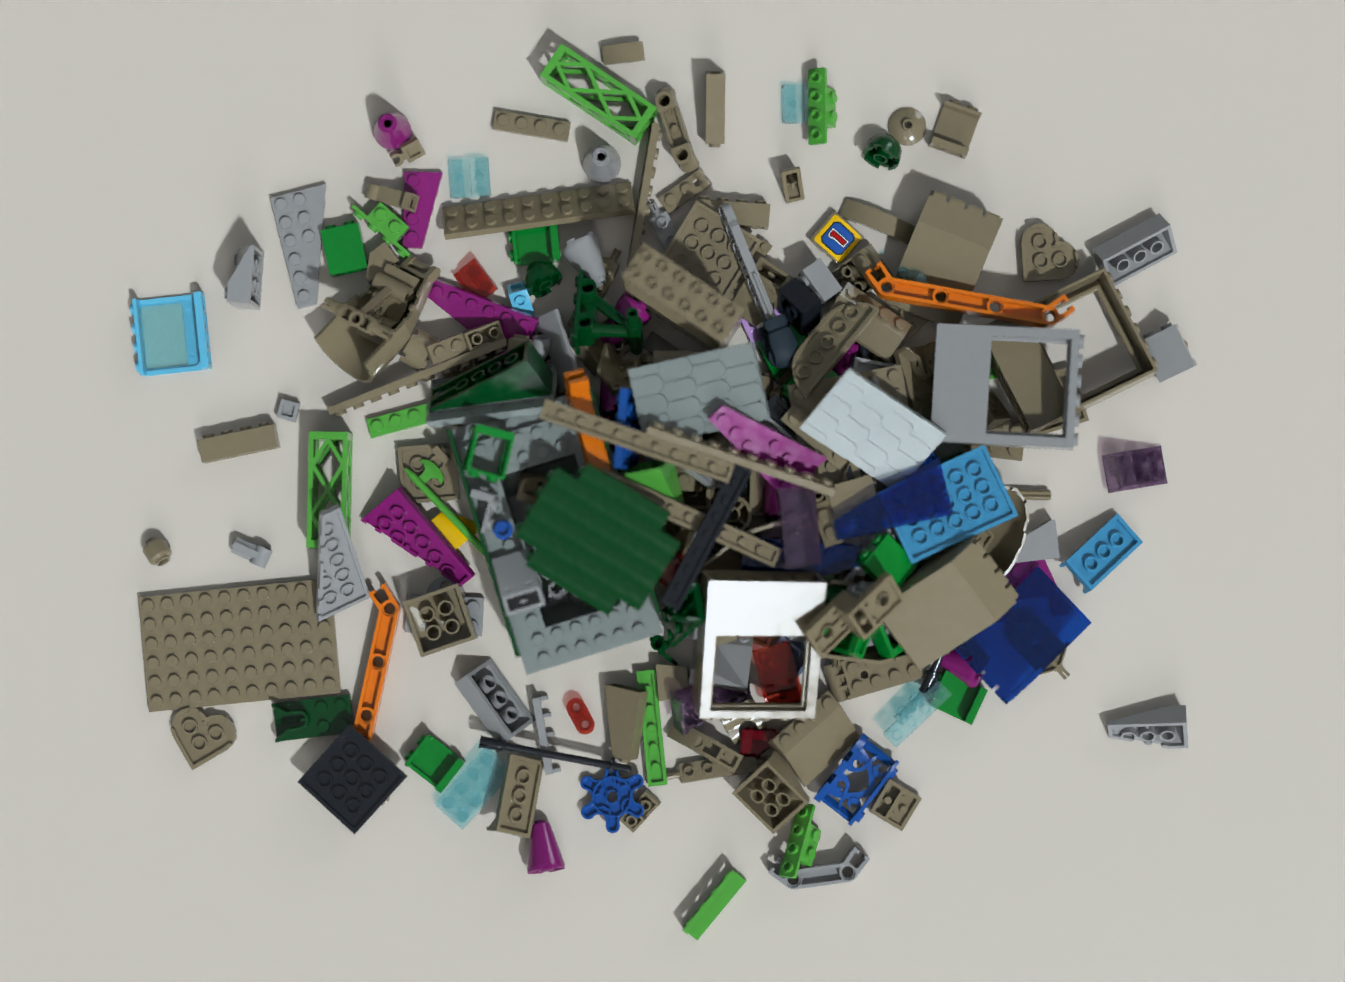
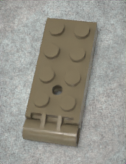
(847, 682)

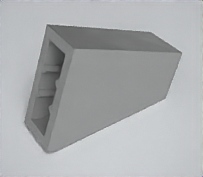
(1040, 543)

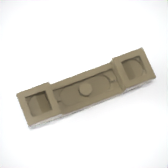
(877, 220)

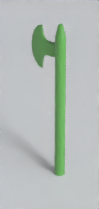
(433, 471)

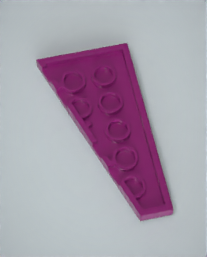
(475, 310)
(415, 533)

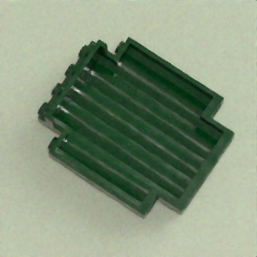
(597, 537)

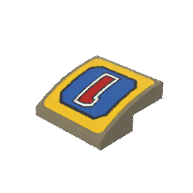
(836, 238)

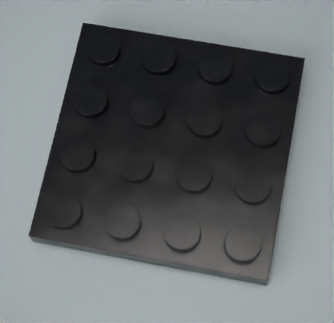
(352, 778)

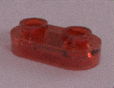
(581, 715)

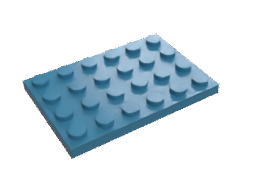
(977, 505)

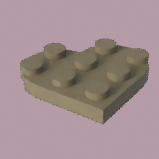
(1045, 256)
(202, 736)

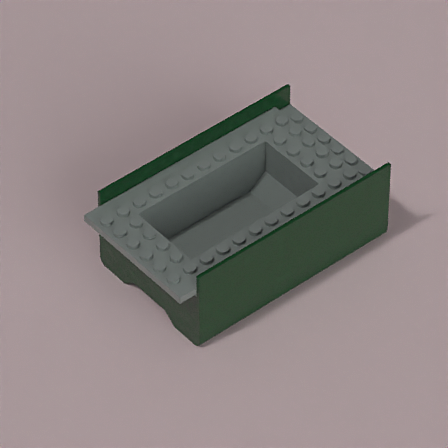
(561, 628)

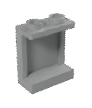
(1169, 352)

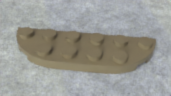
(829, 344)

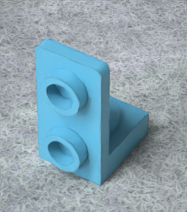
(520, 298)

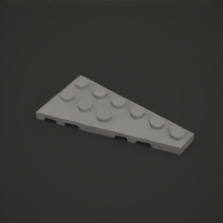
(339, 572)

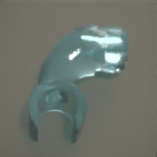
(918, 276)

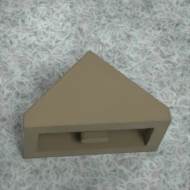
(792, 184)

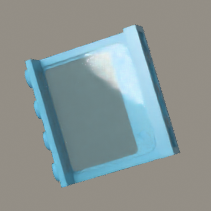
(171, 334)

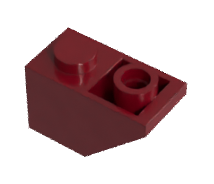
(754, 742)

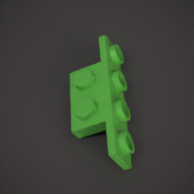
(820, 106)
(386, 223)
(801, 843)

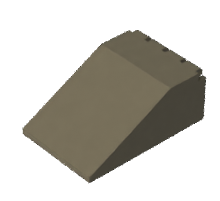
(949, 250)
(949, 602)

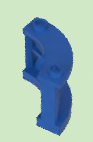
(856, 753)

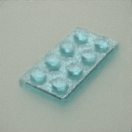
(472, 788)

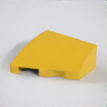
(450, 531)

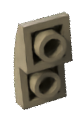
(623, 53)
(649, 803)

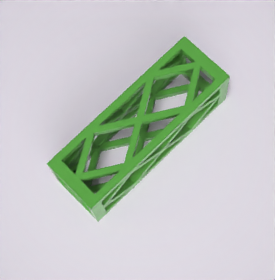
(634, 100)
(315, 473)

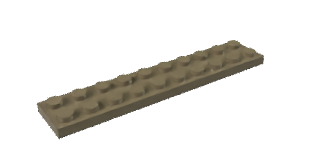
(538, 210)

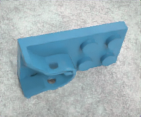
(1102, 553)

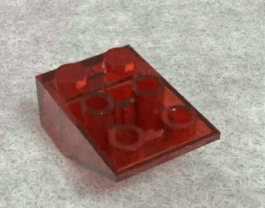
(778, 674)

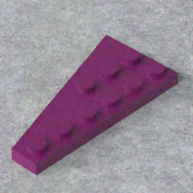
(765, 443)

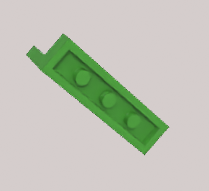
(714, 904)

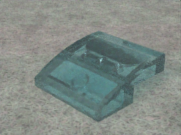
(794, 103)
(469, 177)

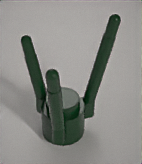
(659, 644)

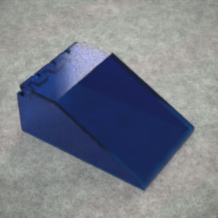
(1025, 637)

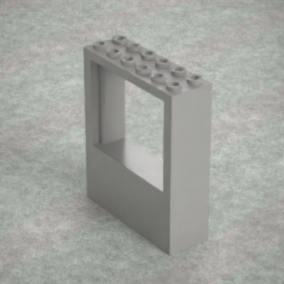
(964, 380)

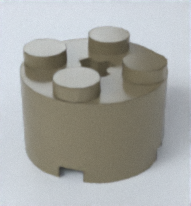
(415, 350)

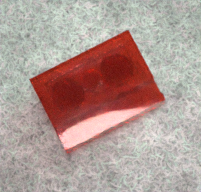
(476, 279)

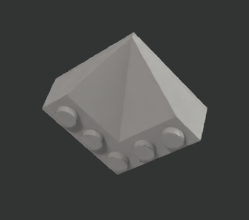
(246, 282)
(731, 664)

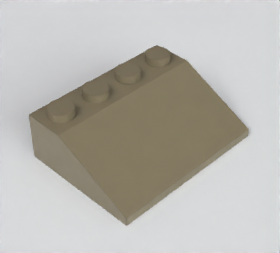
(817, 742)

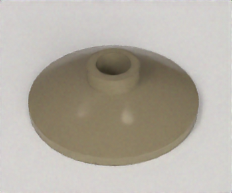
(904, 135)

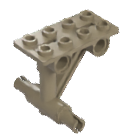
(386, 306)

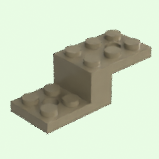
(853, 615)

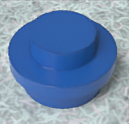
(502, 529)

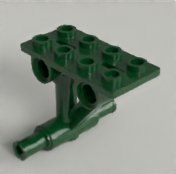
(587, 329)

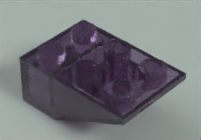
(1134, 469)

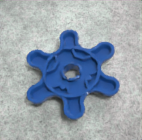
(600, 803)

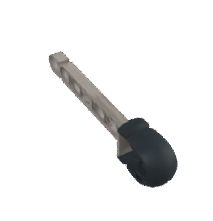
(777, 337)

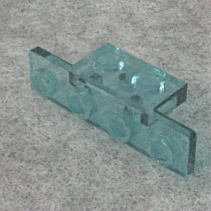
(916, 712)

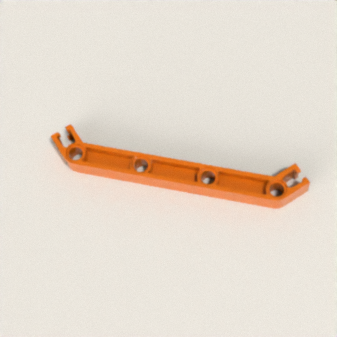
(966, 301)
(579, 398)
(376, 676)

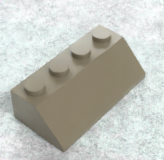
(883, 332)

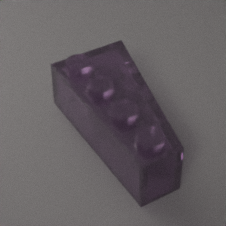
(683, 712)

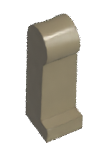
(392, 197)

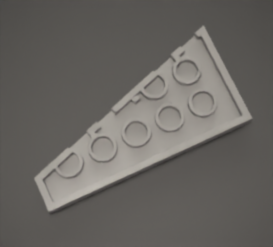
(299, 224)

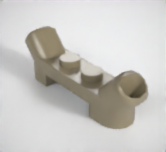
(676, 130)

